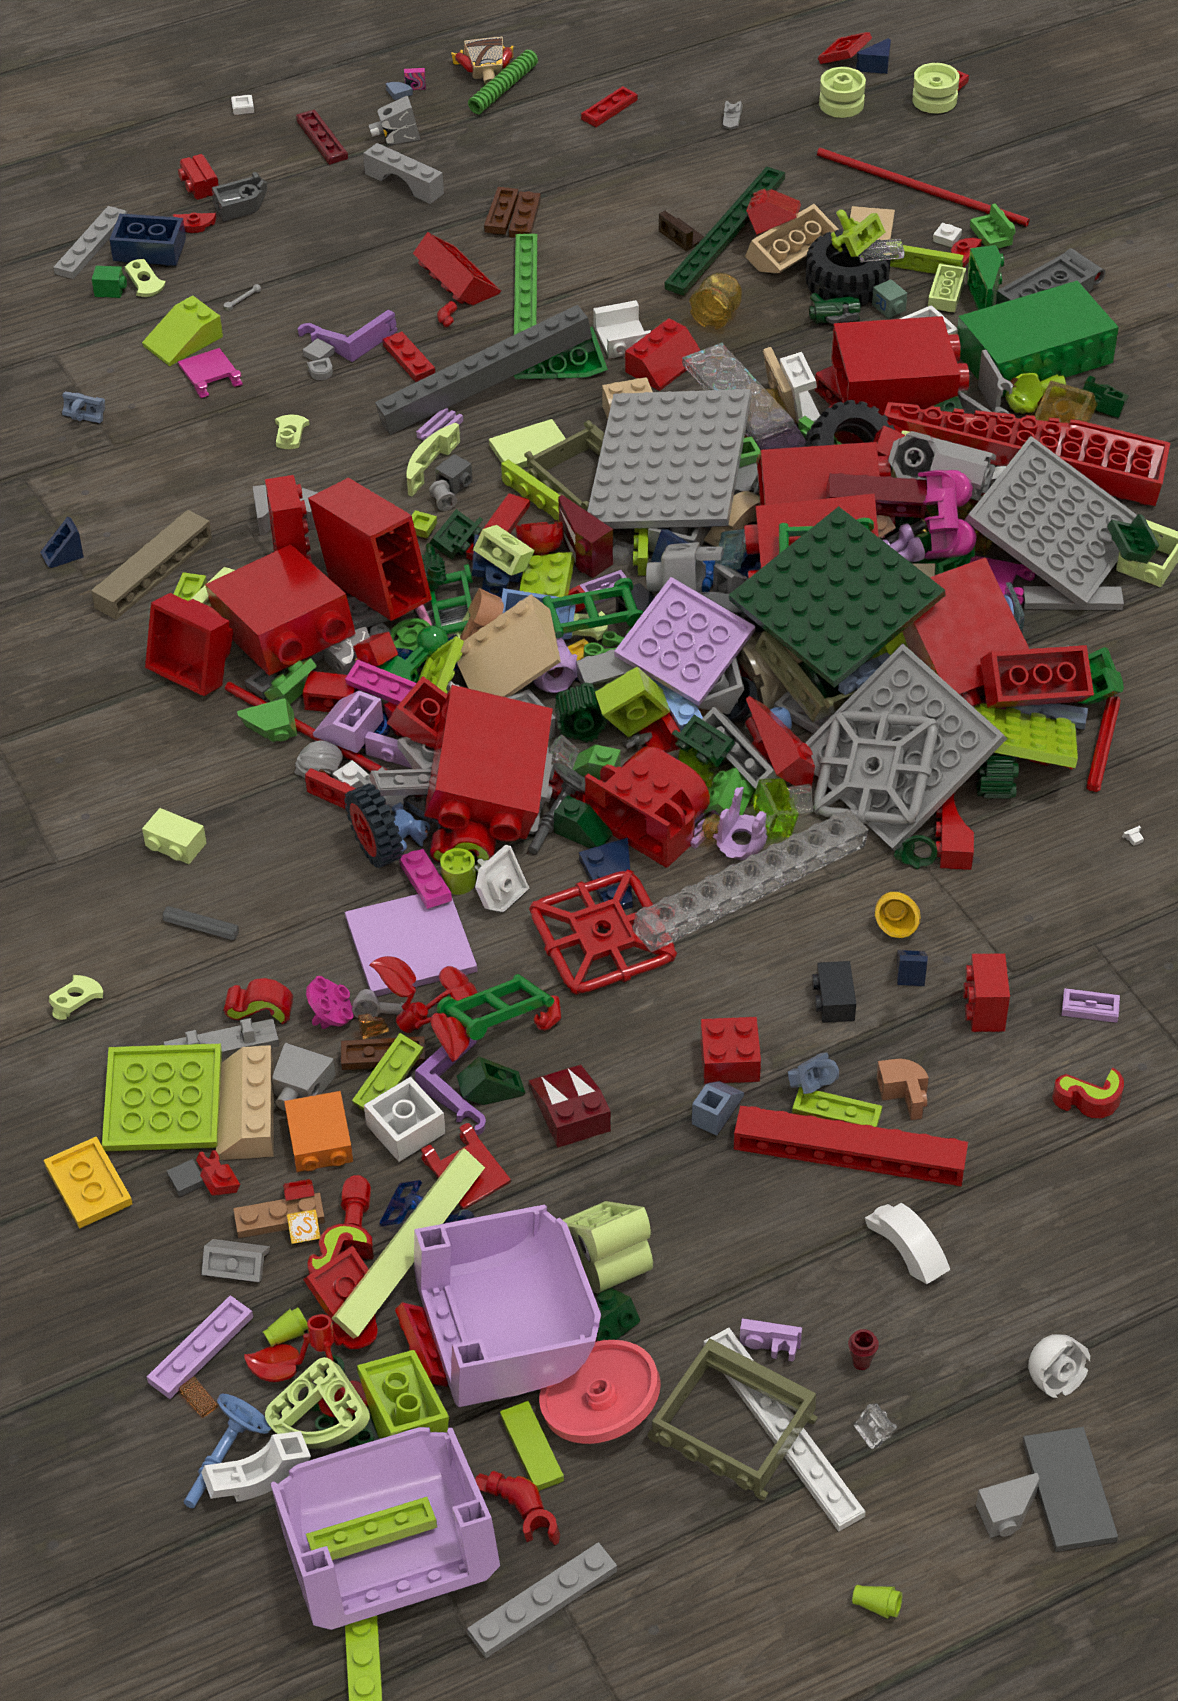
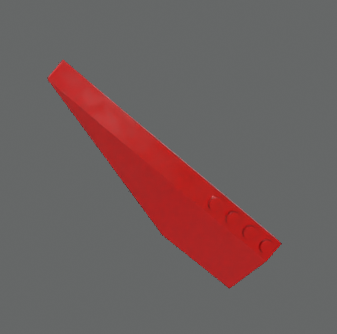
(1111, 458)

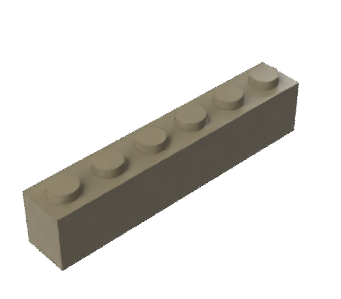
(151, 564)

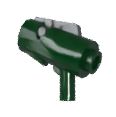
(834, 310)

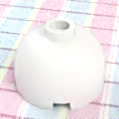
(1058, 1364)

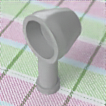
(367, 1003)

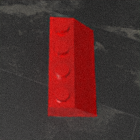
(454, 271)

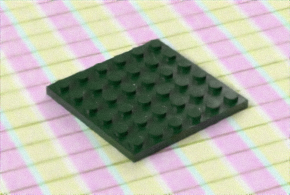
(837, 596)

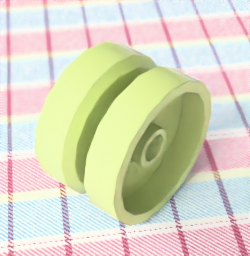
(935, 88)
(842, 92)

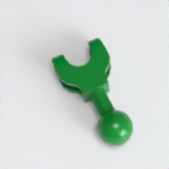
(428, 642)

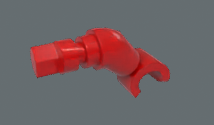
(526, 1499)

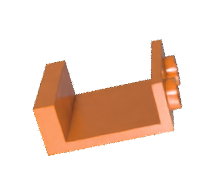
(318, 1131)

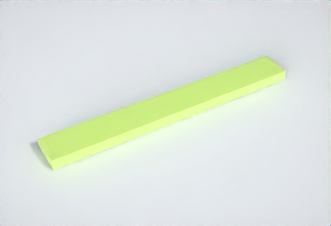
(399, 1253)

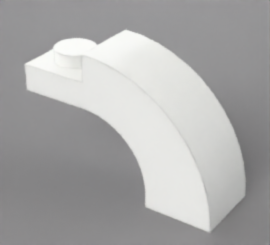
(912, 1239)
(254, 1474)

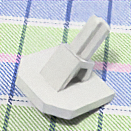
(500, 880)

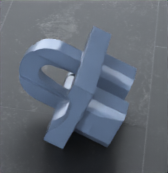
(75, 401)
(814, 1073)

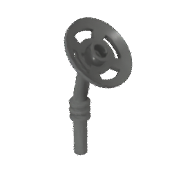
(572, 782)

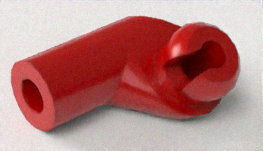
(444, 314)
(549, 1018)

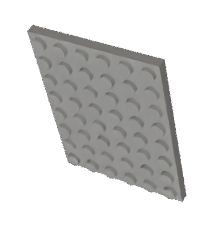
(670, 459)

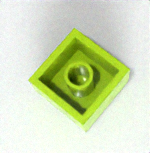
(632, 701)

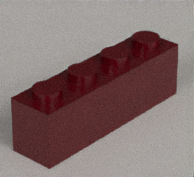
(892, 495)

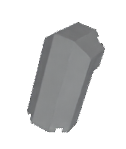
(924, 453)

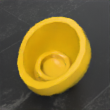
(897, 914)

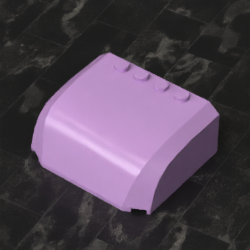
(505, 1302)
(375, 1479)

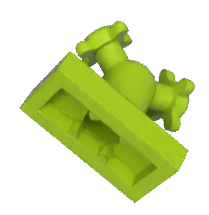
(857, 235)

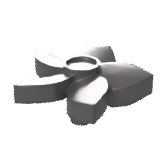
(638, 740)

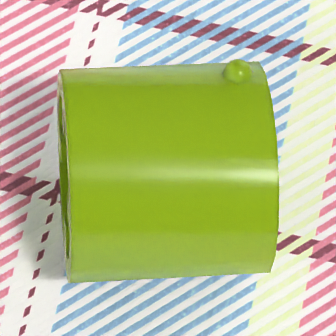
(458, 870)

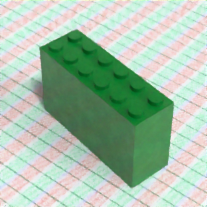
(1040, 334)

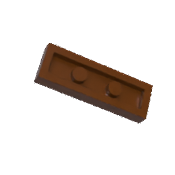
(501, 210)
(524, 213)
(369, 1052)

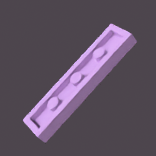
(200, 1347)

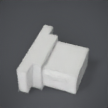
(1134, 836)

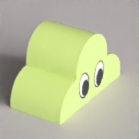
(611, 1243)

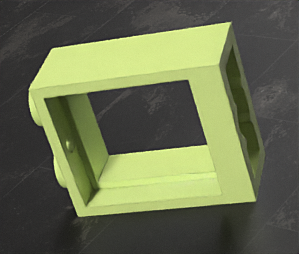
(1152, 572)

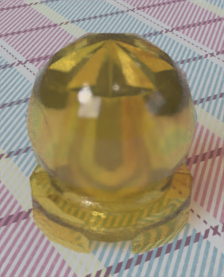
(716, 300)

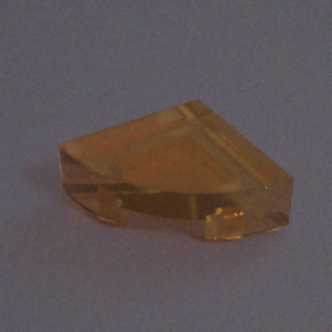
(371, 1026)

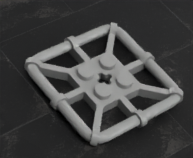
(889, 757)

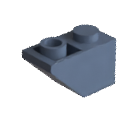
(715, 1106)

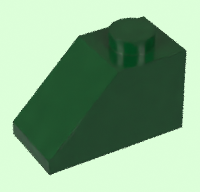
(580, 823)
(489, 1082)

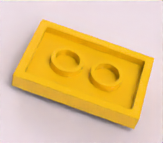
(88, 1182)

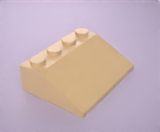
(510, 650)

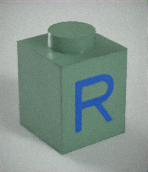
(889, 298)

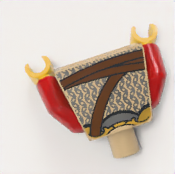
(484, 57)

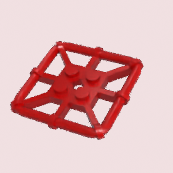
(585, 929)

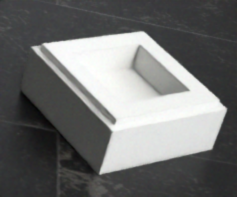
(242, 104)

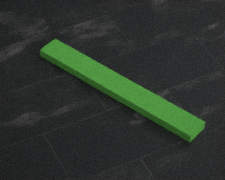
(525, 282)

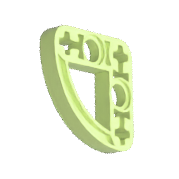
(325, 1389)

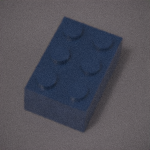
(148, 238)

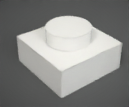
(947, 235)
(348, 772)

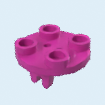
(329, 1002)

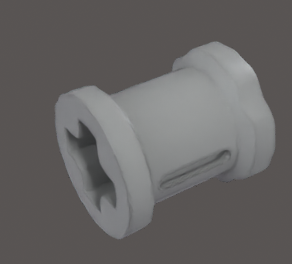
(444, 498)

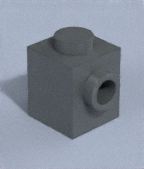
(455, 472)

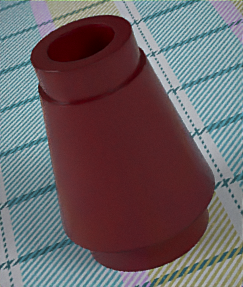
(863, 1347)

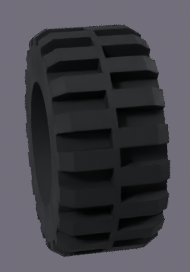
(839, 275)
(846, 417)

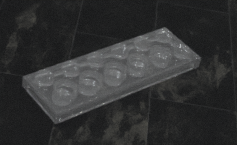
(720, 370)

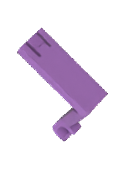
(360, 341)
(429, 1080)

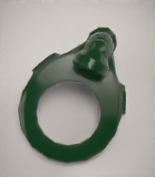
(907, 856)

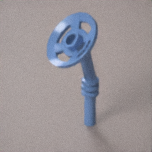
(240, 1419)

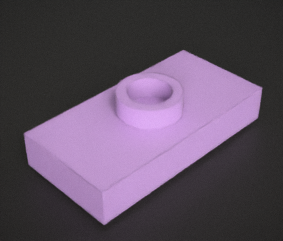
(384, 748)

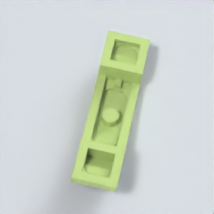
(439, 442)

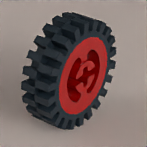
(373, 825)

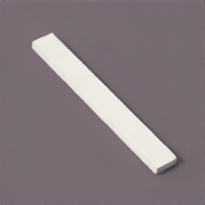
(804, 1454)

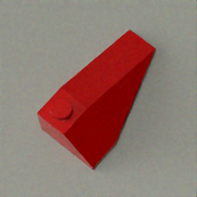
(786, 751)

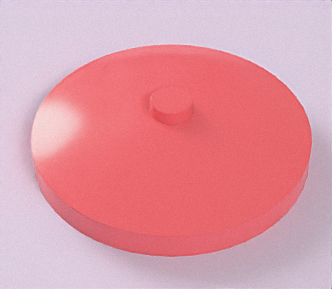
(604, 1396)

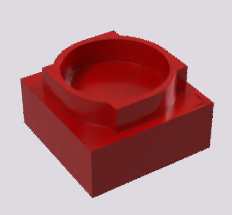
(188, 643)

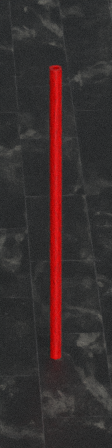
(918, 185)
(303, 728)

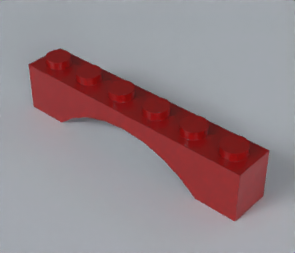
(956, 838)

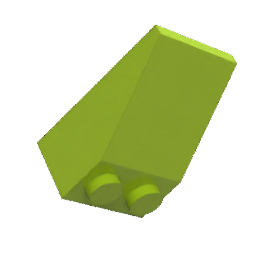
(184, 331)
(401, 1395)

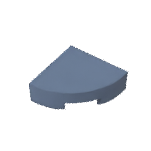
(399, 90)

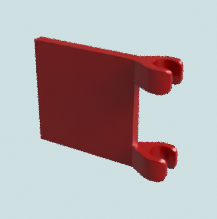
(489, 1180)

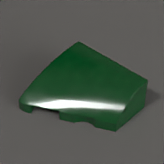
(1107, 398)

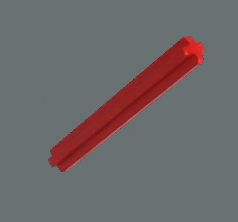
(1103, 744)

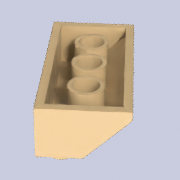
(789, 241)
(246, 1105)

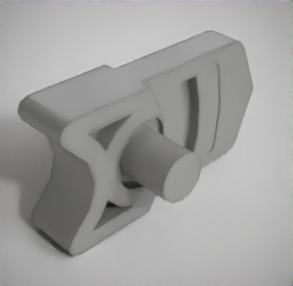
(732, 115)

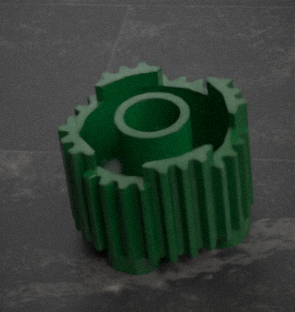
(579, 713)
(997, 777)

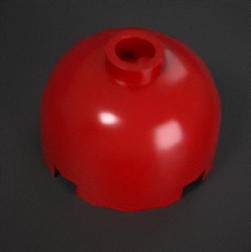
(541, 536)

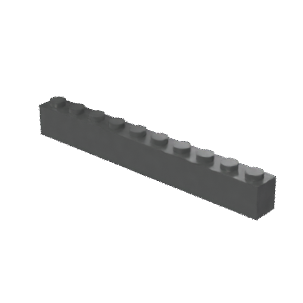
(483, 369)

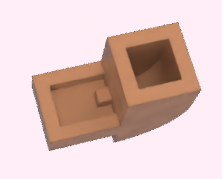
(483, 610)
(904, 1080)

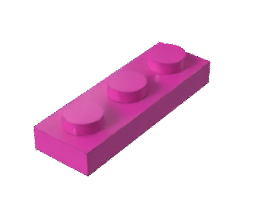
(378, 682)
(425, 878)

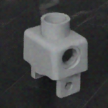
(684, 564)

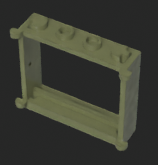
(538, 464)
(797, 681)
(754, 1376)

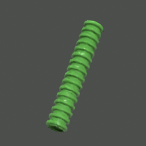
(502, 82)

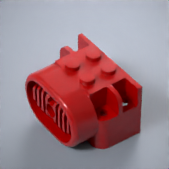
(650, 803)

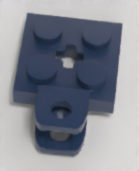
(492, 575)

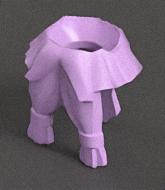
(561, 683)
(733, 823)

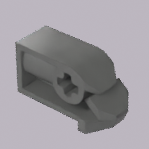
(239, 197)

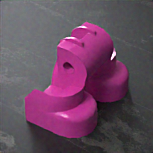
(948, 534)

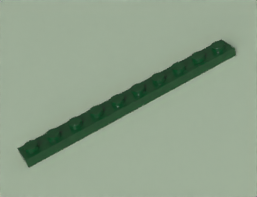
(720, 235)

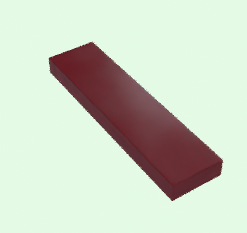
(321, 137)

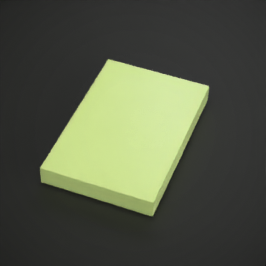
(531, 438)

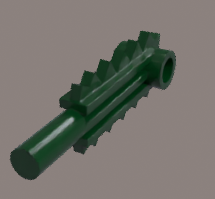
(433, 567)

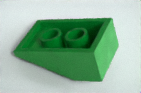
(984, 275)

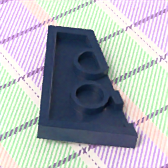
(605, 861)

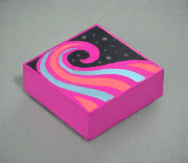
(415, 78)

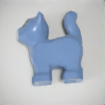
(409, 826)

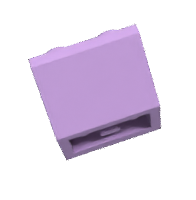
(351, 721)

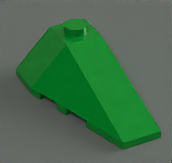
(576, 362)

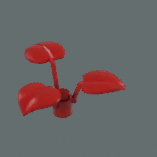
(400, 980)
(280, 1361)

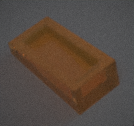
(198, 1397)

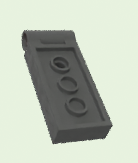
(1059, 271)

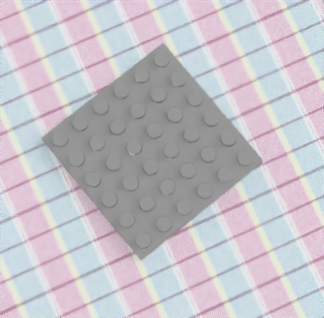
(1052, 521)
(961, 746)

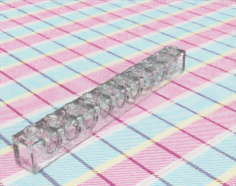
(749, 880)

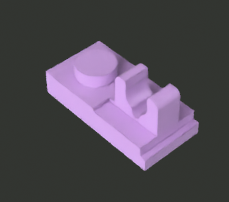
(770, 1335)

